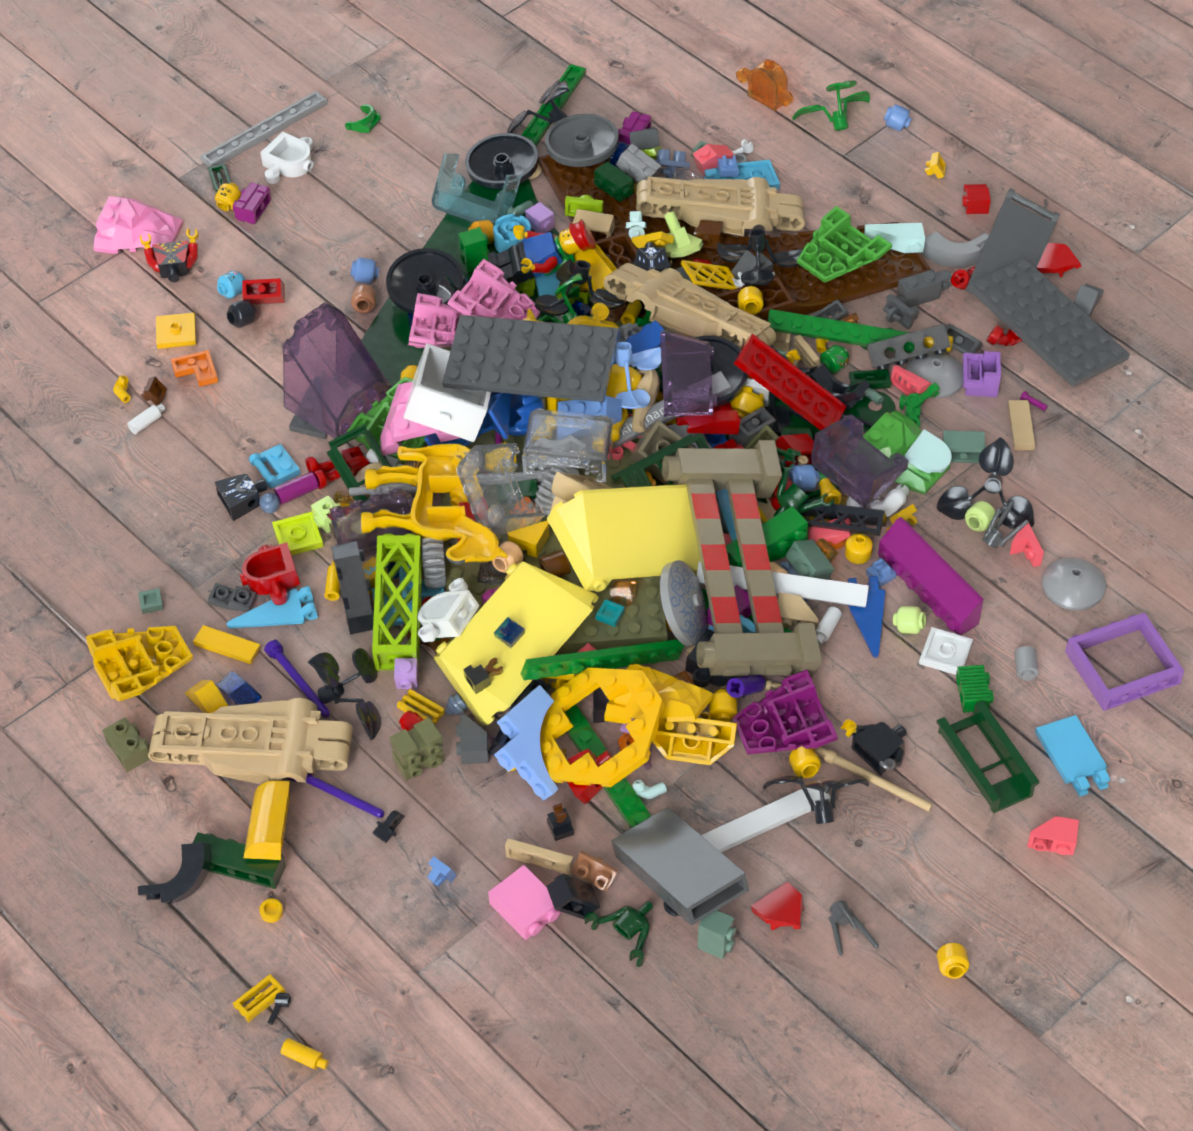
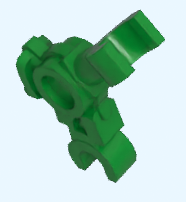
(914, 402)

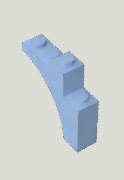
(523, 750)

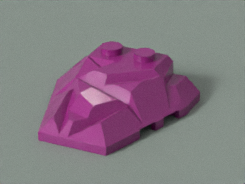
(785, 719)

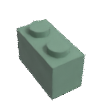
(964, 445)
(809, 560)
(717, 934)

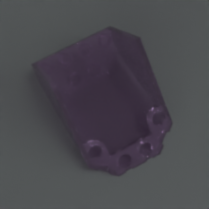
(329, 372)

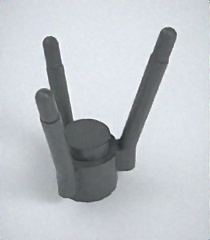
(993, 535)
(843, 915)

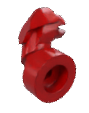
(961, 278)
(998, 337)

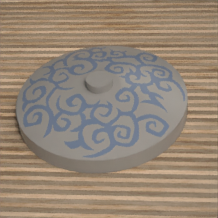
(683, 602)

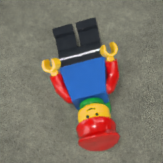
(541, 252)

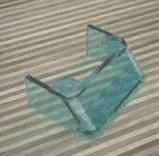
(452, 199)

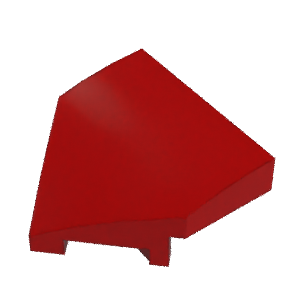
(1057, 259)
(780, 907)

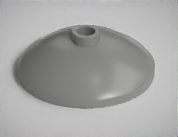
(940, 369)
(1073, 583)

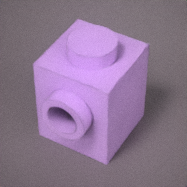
(540, 218)
(406, 673)

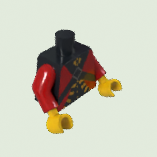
(172, 258)

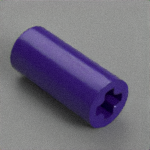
(745, 685)

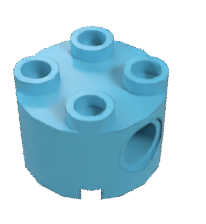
(503, 231)

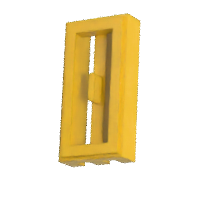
(422, 704)
(263, 999)

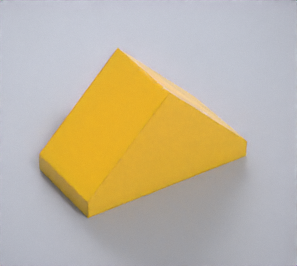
(531, 537)
(206, 696)

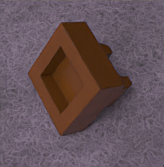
(154, 391)

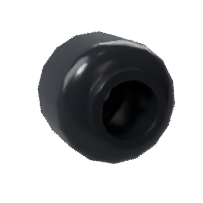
(241, 313)

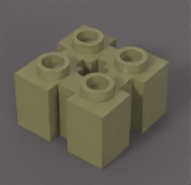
(417, 749)

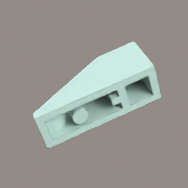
(902, 236)

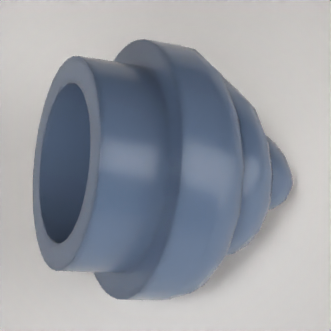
(269, 502)
(455, 705)

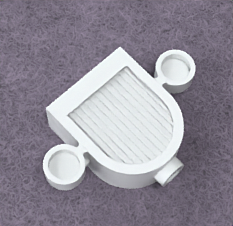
(287, 157)
(447, 612)

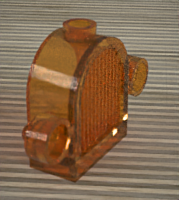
(767, 84)

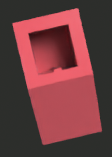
(1055, 836)

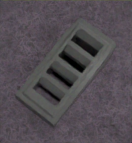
(831, 309)

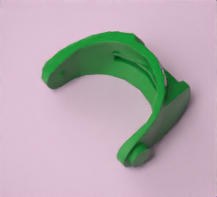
(361, 125)

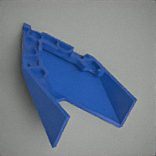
(495, 419)

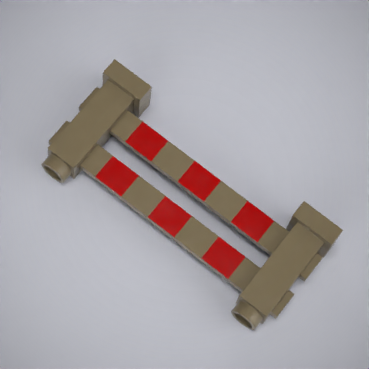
(746, 476)

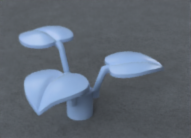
(644, 360)

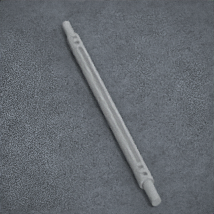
(385, 488)

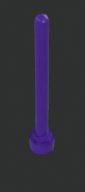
(275, 650)
(332, 790)

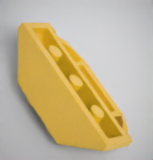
(695, 741)

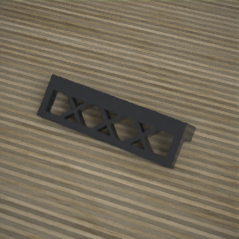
(857, 515)

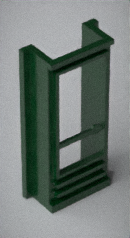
(340, 464)
(635, 475)
(1003, 793)

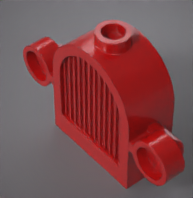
(270, 572)

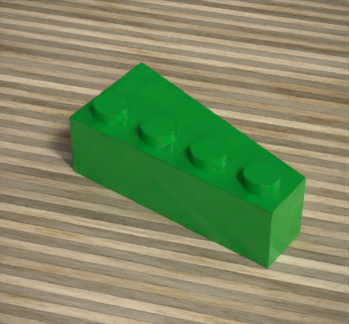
(778, 534)

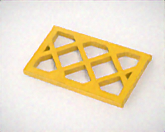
(716, 269)

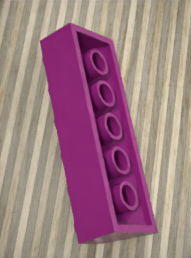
(931, 577)

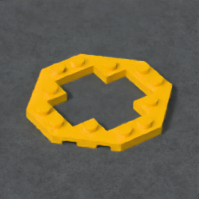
(642, 729)

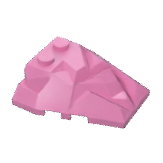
(127, 219)
(491, 296)
(433, 322)
(399, 429)

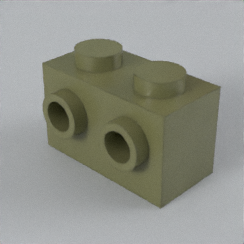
(126, 743)

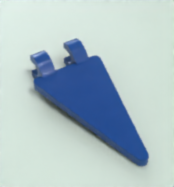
(870, 617)

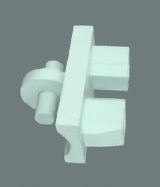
(636, 225)

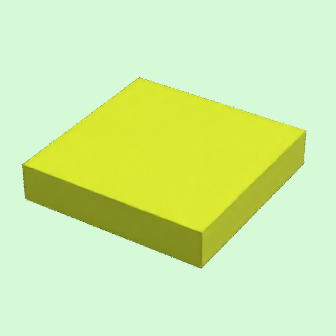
(299, 533)

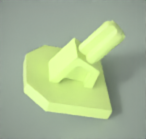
(683, 242)

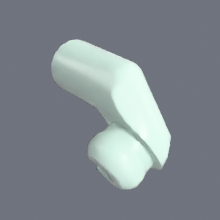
(648, 792)

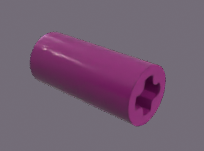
(296, 487)

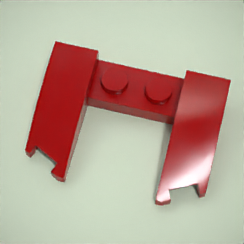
(721, 422)

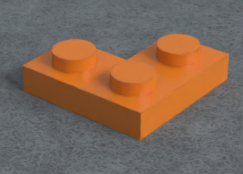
(197, 363)

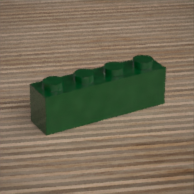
(229, 860)

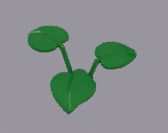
(839, 117)
(574, 292)

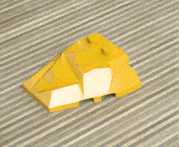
(136, 660)
(681, 698)

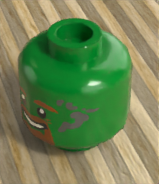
(835, 358)

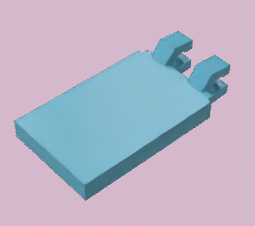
(749, 170)
(1073, 754)

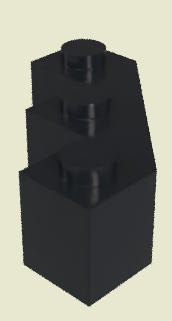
(353, 587)

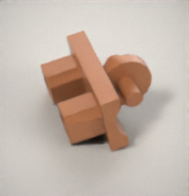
(594, 871)

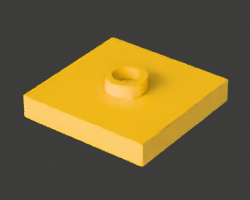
(175, 330)

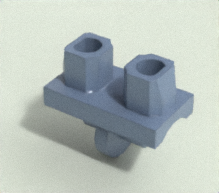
(678, 161)

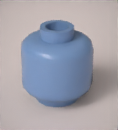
(897, 117)
(364, 270)
(804, 477)

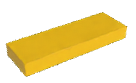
(227, 644)

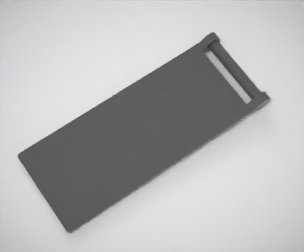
(1015, 236)

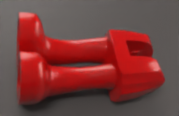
(353, 458)

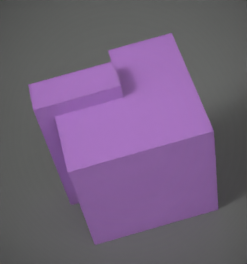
(981, 374)

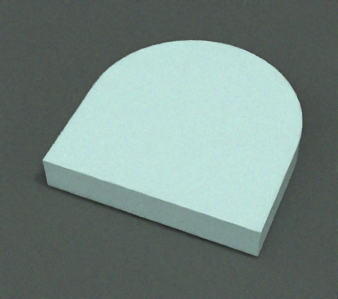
(929, 453)

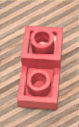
(833, 536)

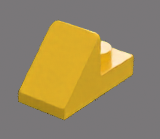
(659, 238)

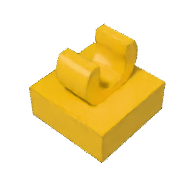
(936, 165)
(906, 515)

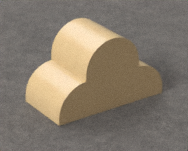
(567, 484)

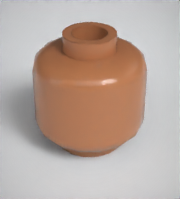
(363, 299)

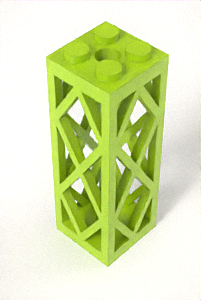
(400, 550)

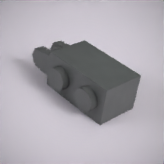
(923, 287)

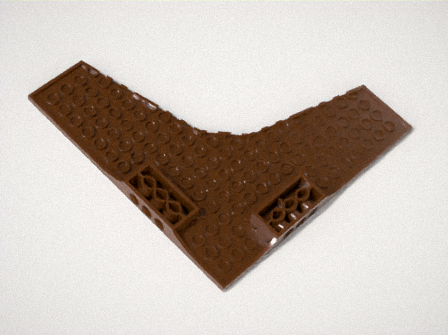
(792, 287)

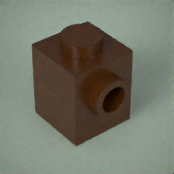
(710, 233)

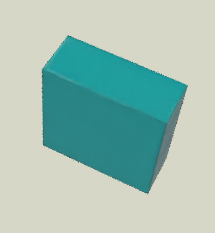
(610, 613)

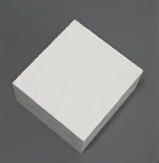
(441, 408)

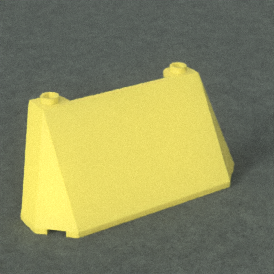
(625, 532)
(541, 605)

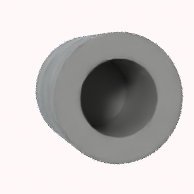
(1026, 663)

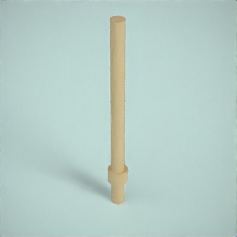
(832, 758)

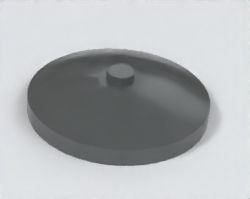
(582, 140)

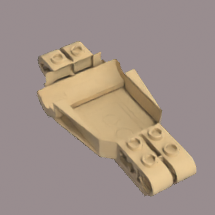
(731, 201)
(685, 306)
(254, 741)

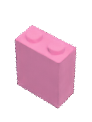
(523, 902)

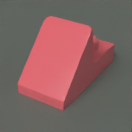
(1026, 542)

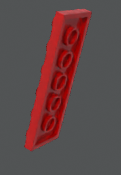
(789, 383)

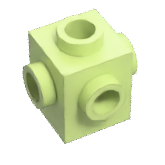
(320, 510)

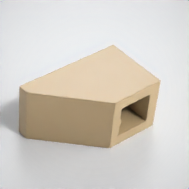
(795, 610)

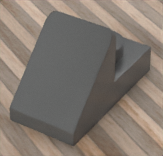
(645, 138)
(748, 263)
(1088, 298)

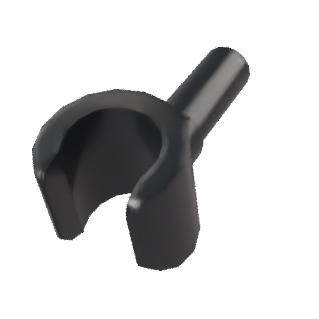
(281, 1000)

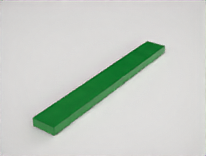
(538, 127)

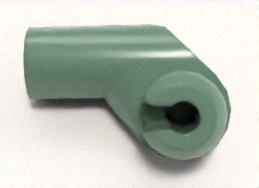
(520, 210)
(874, 396)

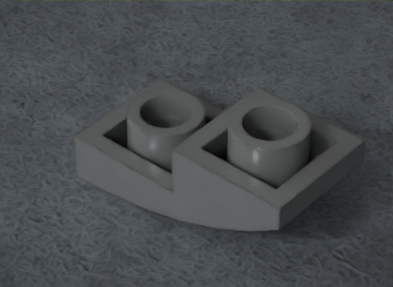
(233, 599)

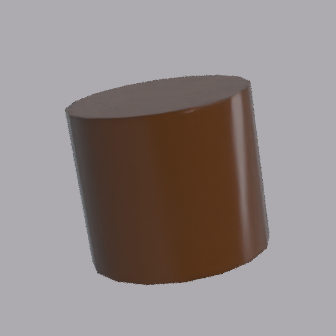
(555, 564)

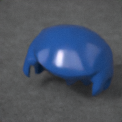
(520, 410)

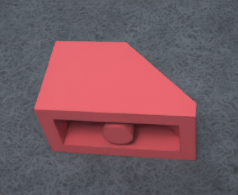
(708, 156)

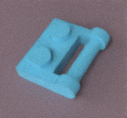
(279, 461)

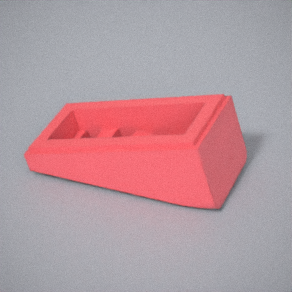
(920, 384)

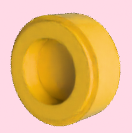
(271, 910)

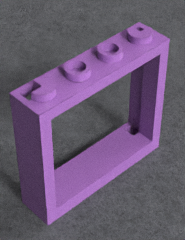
(1133, 690)

